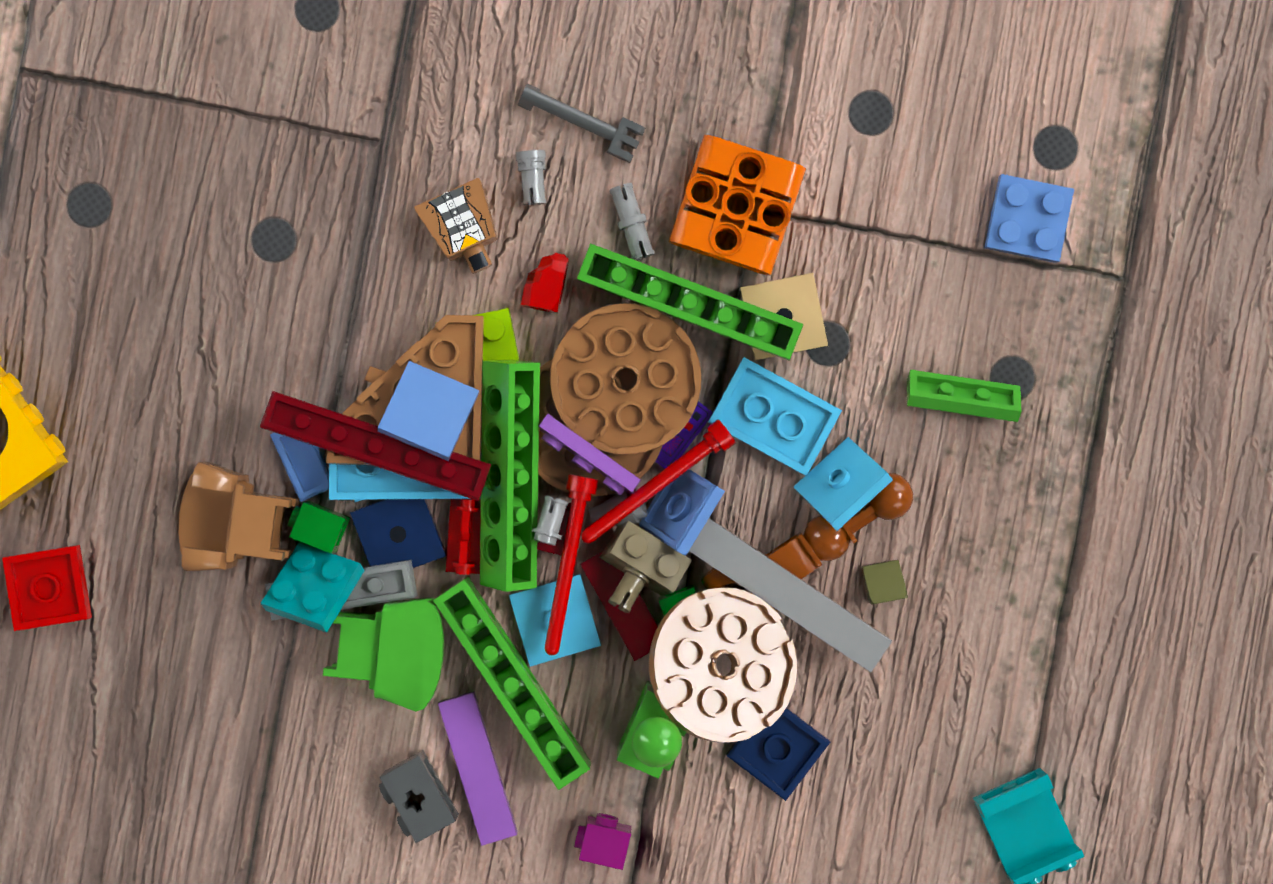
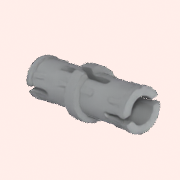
(632, 221)

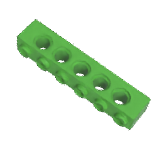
(690, 302)
(511, 487)
(513, 683)

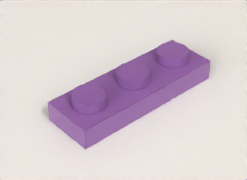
(588, 456)

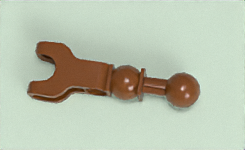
(822, 542)

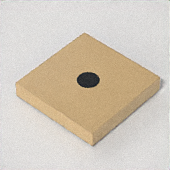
(793, 299)

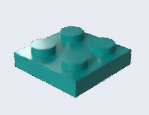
(312, 587)

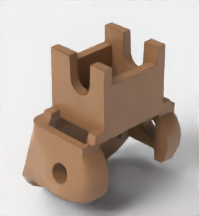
(228, 520)

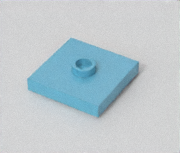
(843, 483)
(533, 613)

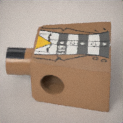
(461, 223)

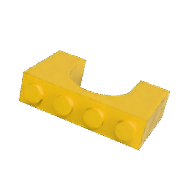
(29, 450)

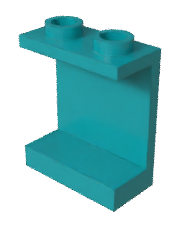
(1028, 828)

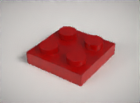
(46, 588)

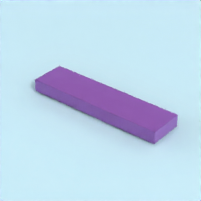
(477, 768)

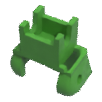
(393, 650)

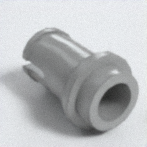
(550, 521)

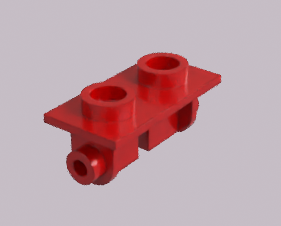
(464, 537)

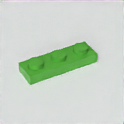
(964, 395)

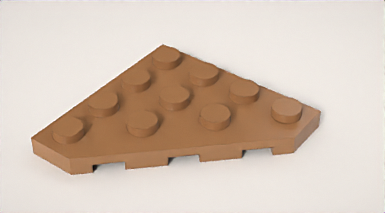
(449, 349)

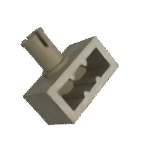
(644, 563)

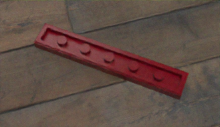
(365, 444)

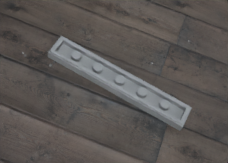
(790, 595)

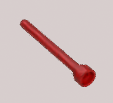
(714, 440)
(580, 491)

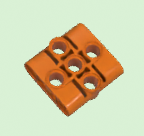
(775, 178)

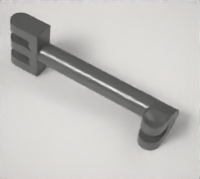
(617, 135)

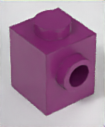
(603, 841)

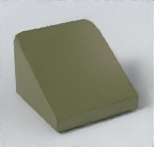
(884, 582)

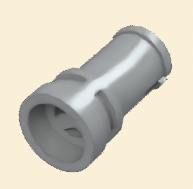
(531, 165)

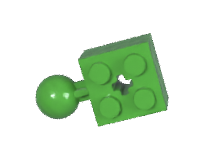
(650, 738)

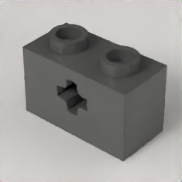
(418, 776)

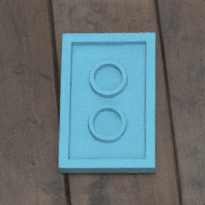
(775, 416)

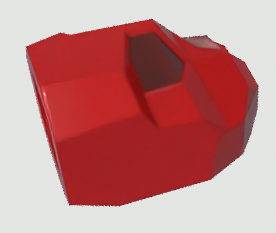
(546, 284)

